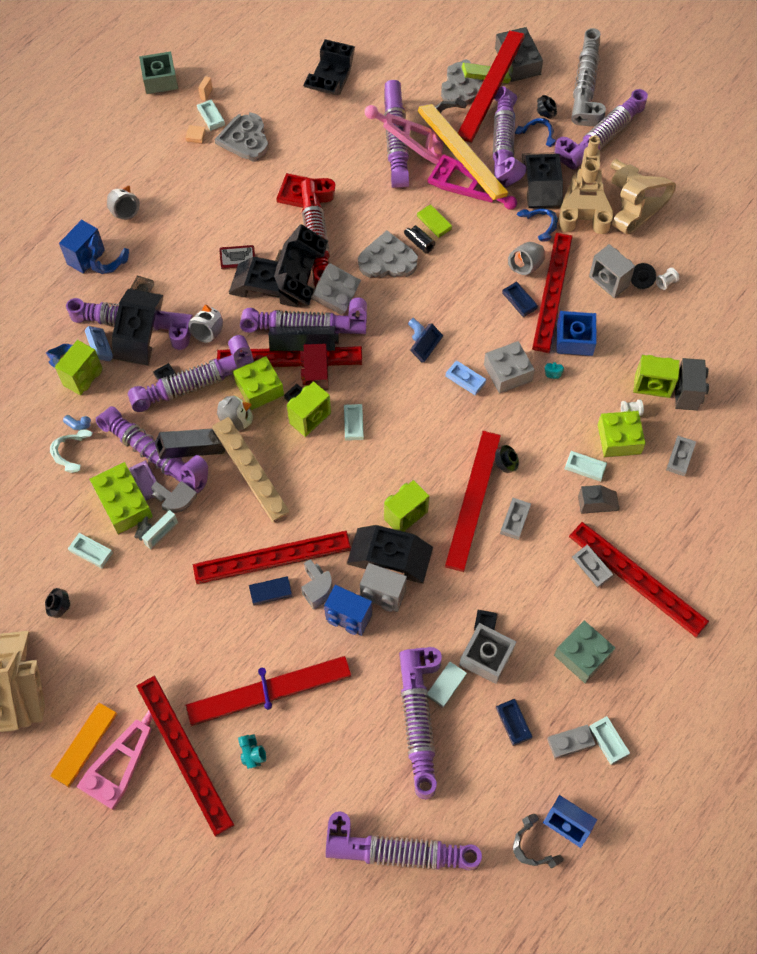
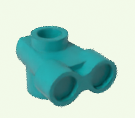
(252, 754)

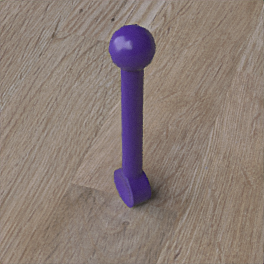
(262, 672)

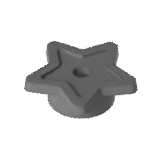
(142, 528)

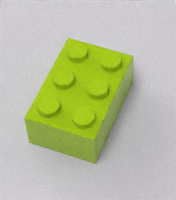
(121, 497)

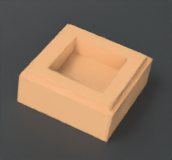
(205, 88)
(195, 134)

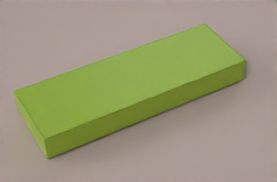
(479, 72)

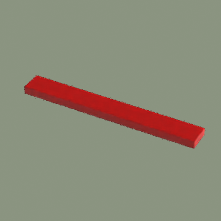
(490, 86)
(552, 293)
(341, 356)
(472, 502)
(271, 557)
(640, 580)
(278, 688)
(185, 756)

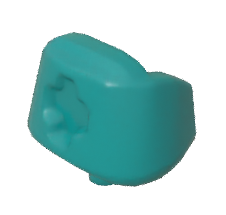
(553, 370)

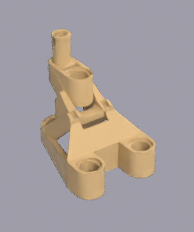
(587, 206)
(636, 207)

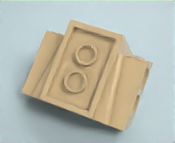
(19, 684)

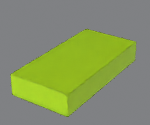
(434, 221)

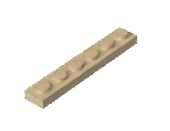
(250, 469)

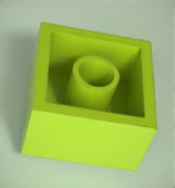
(79, 367)
(656, 376)
(258, 383)
(309, 408)
(621, 434)
(406, 506)

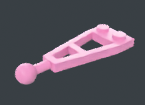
(434, 144)
(100, 787)

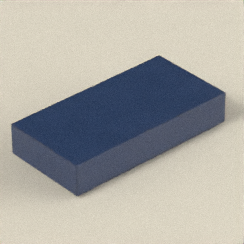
(520, 299)
(426, 342)
(270, 590)
(514, 722)

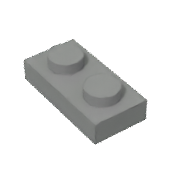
(681, 455)
(515, 518)
(592, 566)
(571, 741)

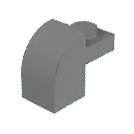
(176, 501)
(319, 589)

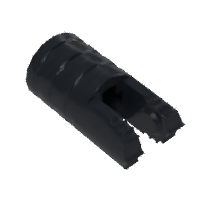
(420, 239)

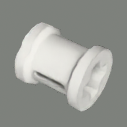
(667, 279)
(633, 406)

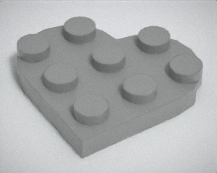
(458, 86)
(244, 137)
(386, 257)

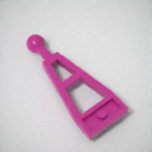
(443, 172)

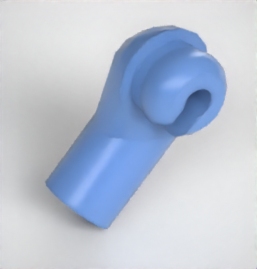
(417, 327)
(77, 425)

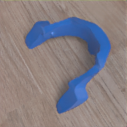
(550, 141)
(553, 226)
(103, 269)
(55, 353)

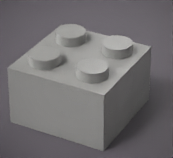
(611, 270)
(335, 289)
(509, 367)
(383, 587)
(487, 653)

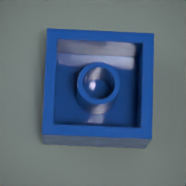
(76, 243)
(576, 333)
(348, 610)

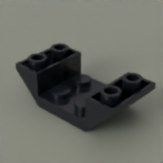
(332, 68)
(543, 179)
(297, 262)
(258, 276)
(135, 326)
(392, 551)

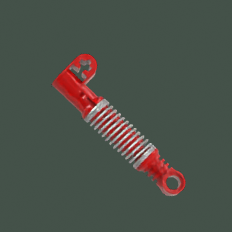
(314, 213)

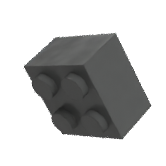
(691, 384)

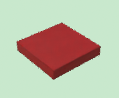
(290, 190)

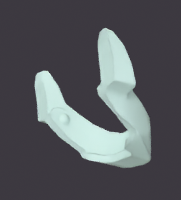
(69, 467)

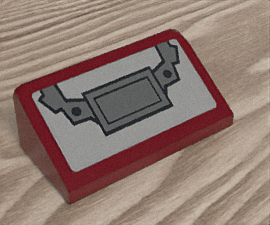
(232, 256)

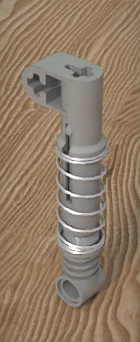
(584, 111)

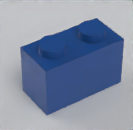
(570, 821)

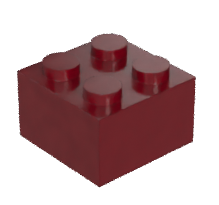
(315, 365)

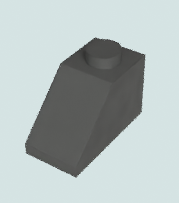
(597, 499)

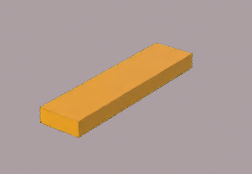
(83, 745)

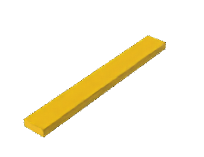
(463, 152)

